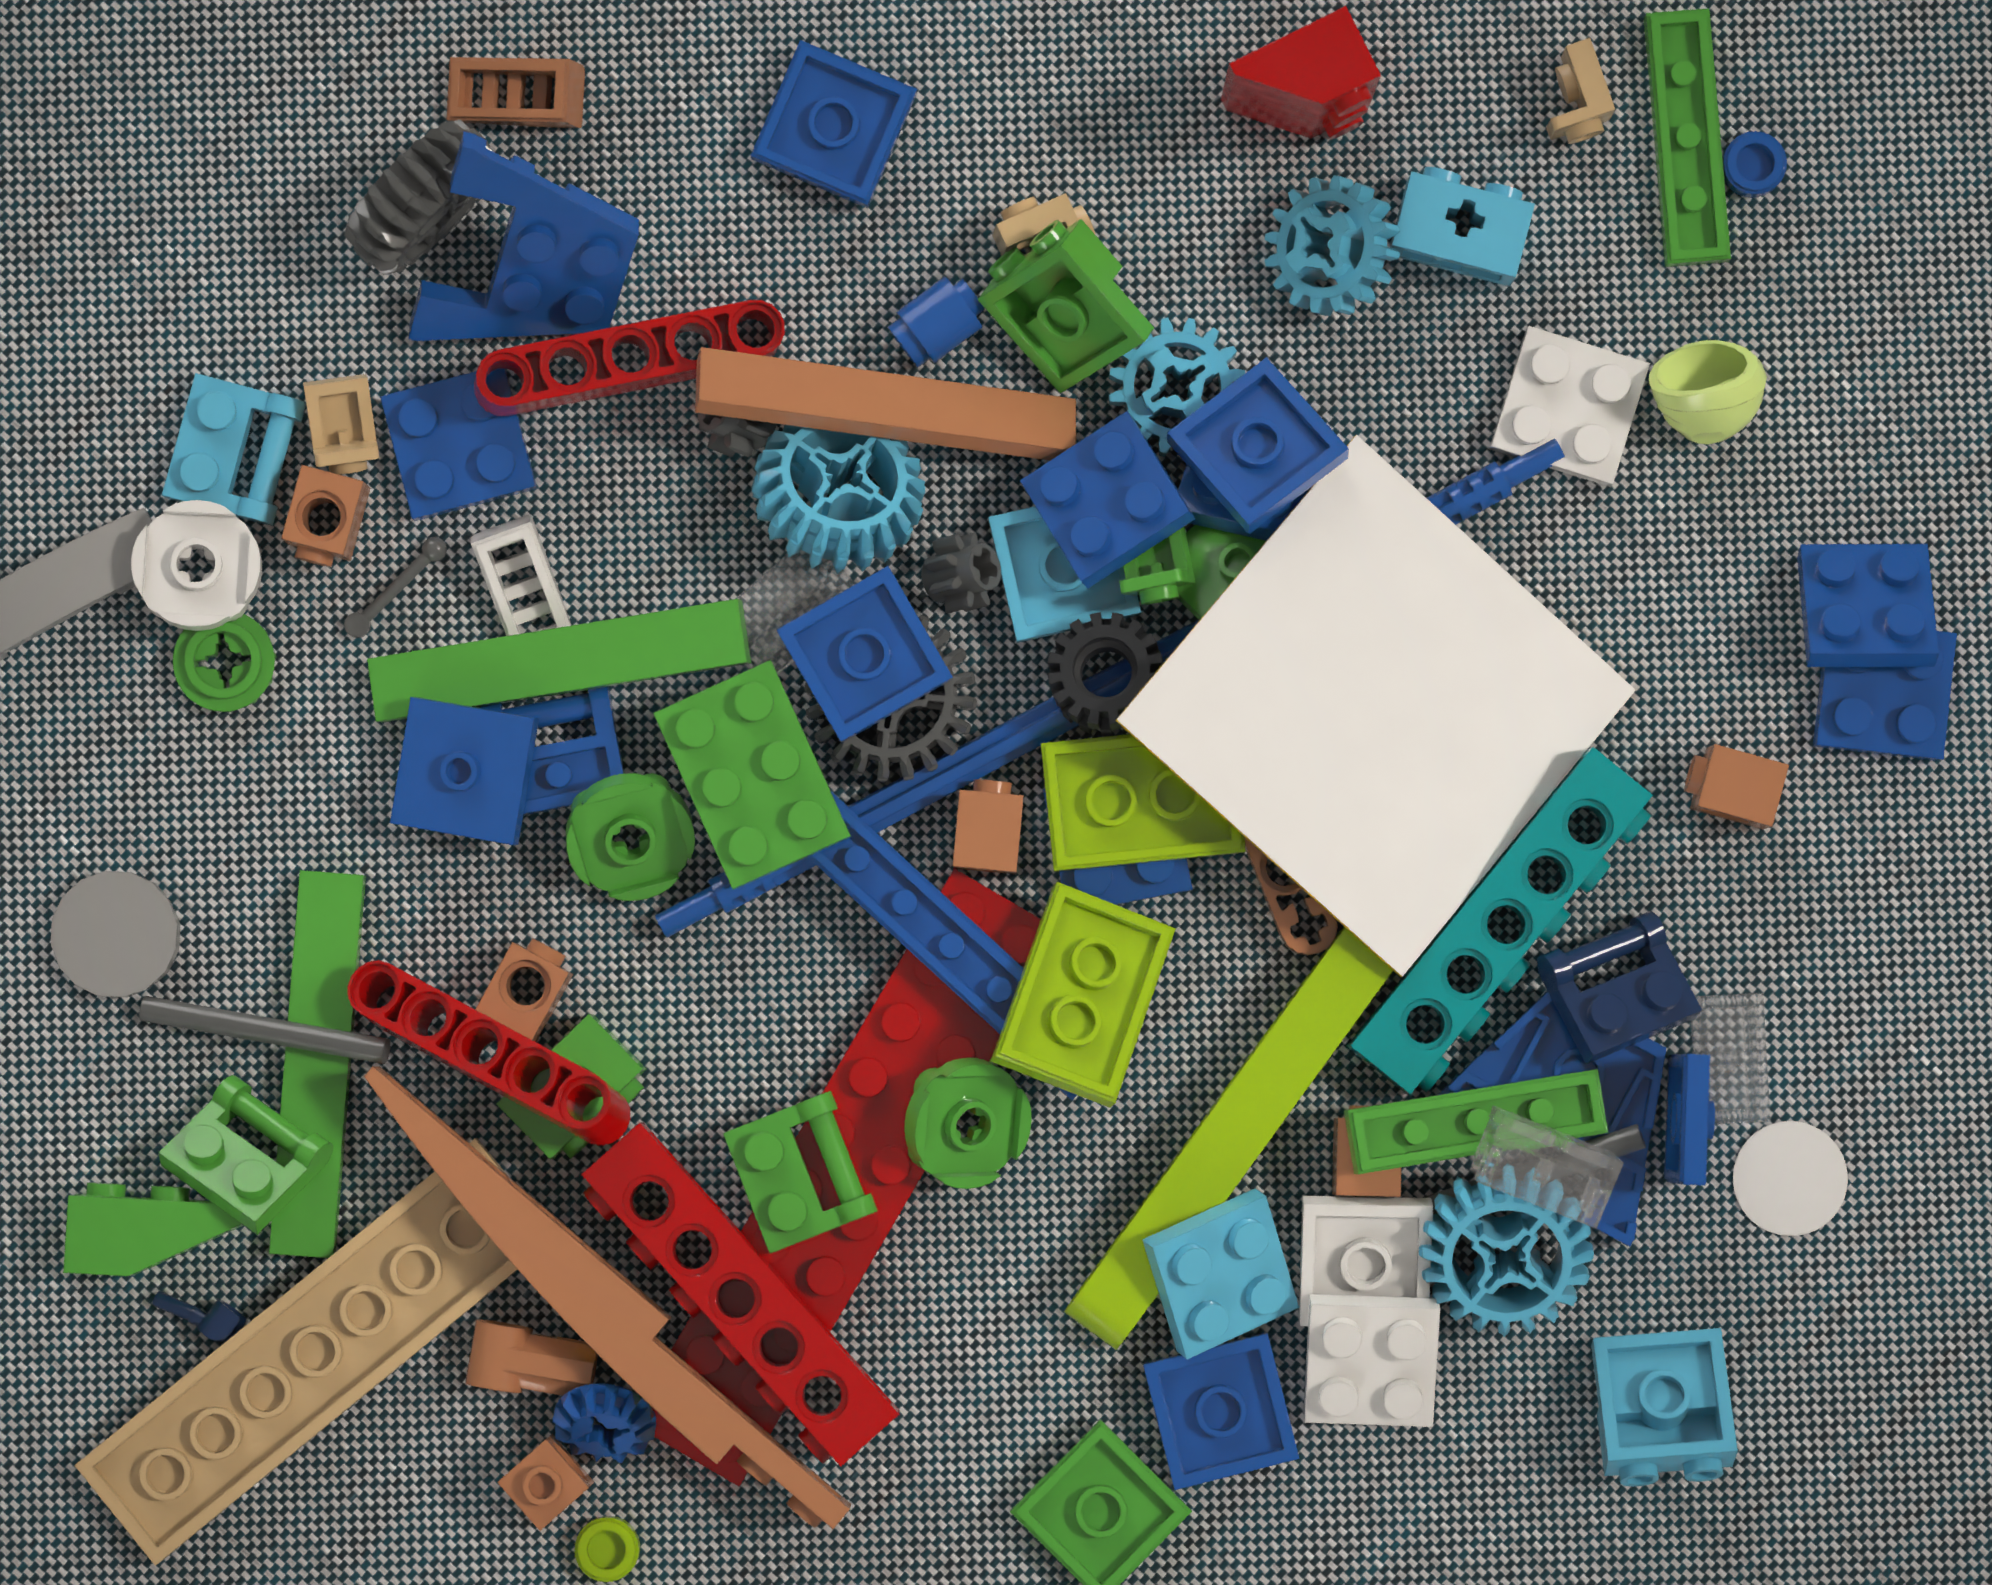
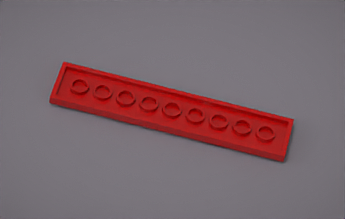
(908, 1030)

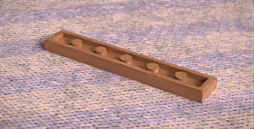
(883, 405)

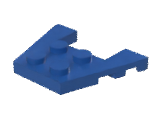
(555, 264)
(1629, 1081)

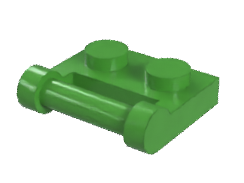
(232, 1169)
(779, 1179)

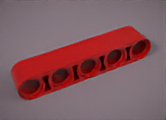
(595, 349)
(509, 1070)

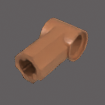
(516, 1359)

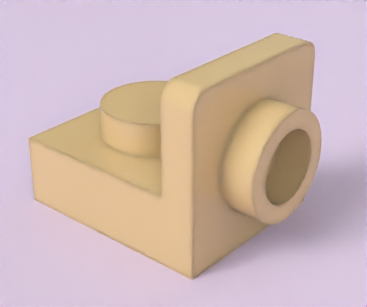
(1583, 82)

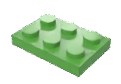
(752, 775)

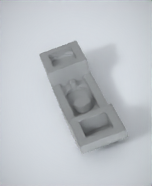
(68, 580)

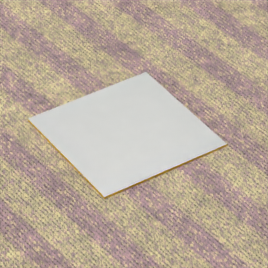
(1376, 706)

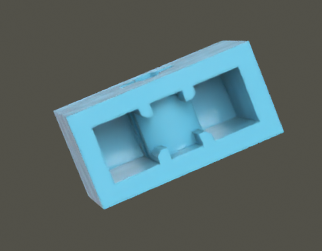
(1485, 252)

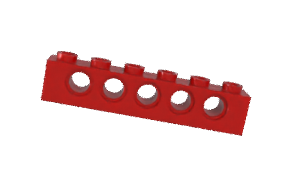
(863, 1405)

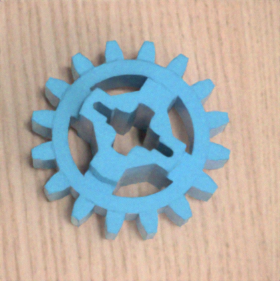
(1311, 251)
(1162, 363)

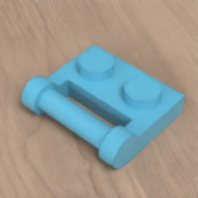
(214, 444)

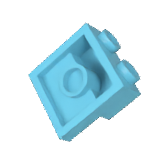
(1664, 1405)

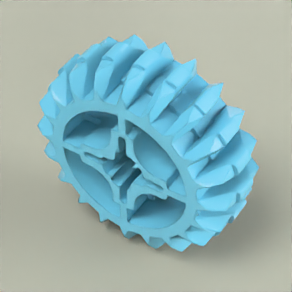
(855, 518)
(1481, 1290)

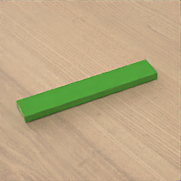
(563, 659)
(315, 1082)

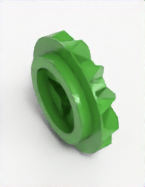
(206, 685)

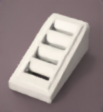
(504, 535)

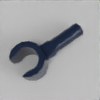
(218, 1324)

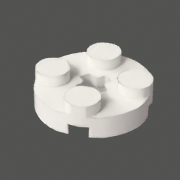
(171, 539)

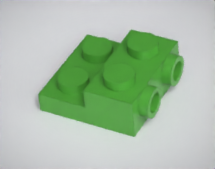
(1064, 304)

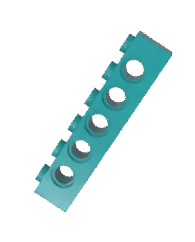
(1592, 785)

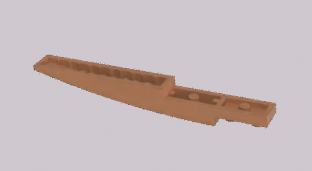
(604, 1307)

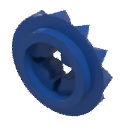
(612, 1406)

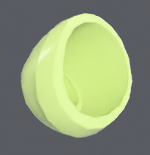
(1708, 389)

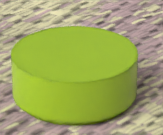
(607, 1548)

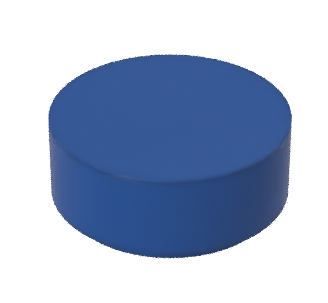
(1754, 164)

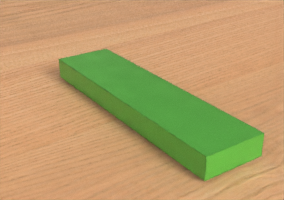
(1687, 137)
(1454, 1122)

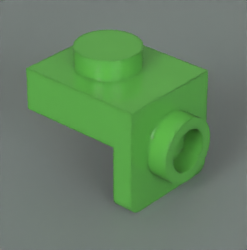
(1159, 570)

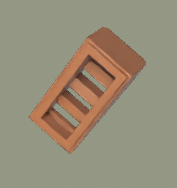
(567, 98)

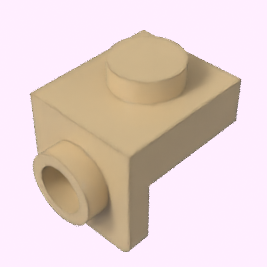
(1027, 219)
(341, 423)

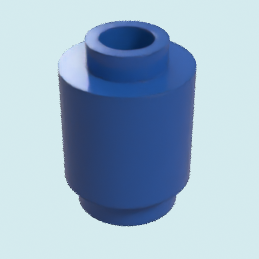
(937, 321)

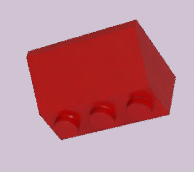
(1306, 80)

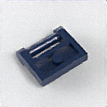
(1628, 1005)

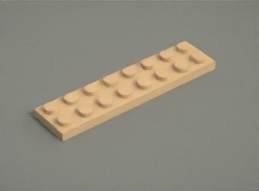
(296, 1367)

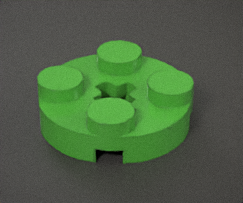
(637, 801)
(943, 1097)

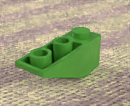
(132, 1234)

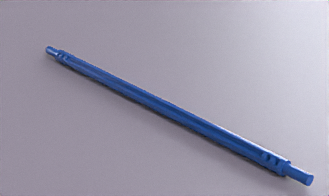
(1047, 721)

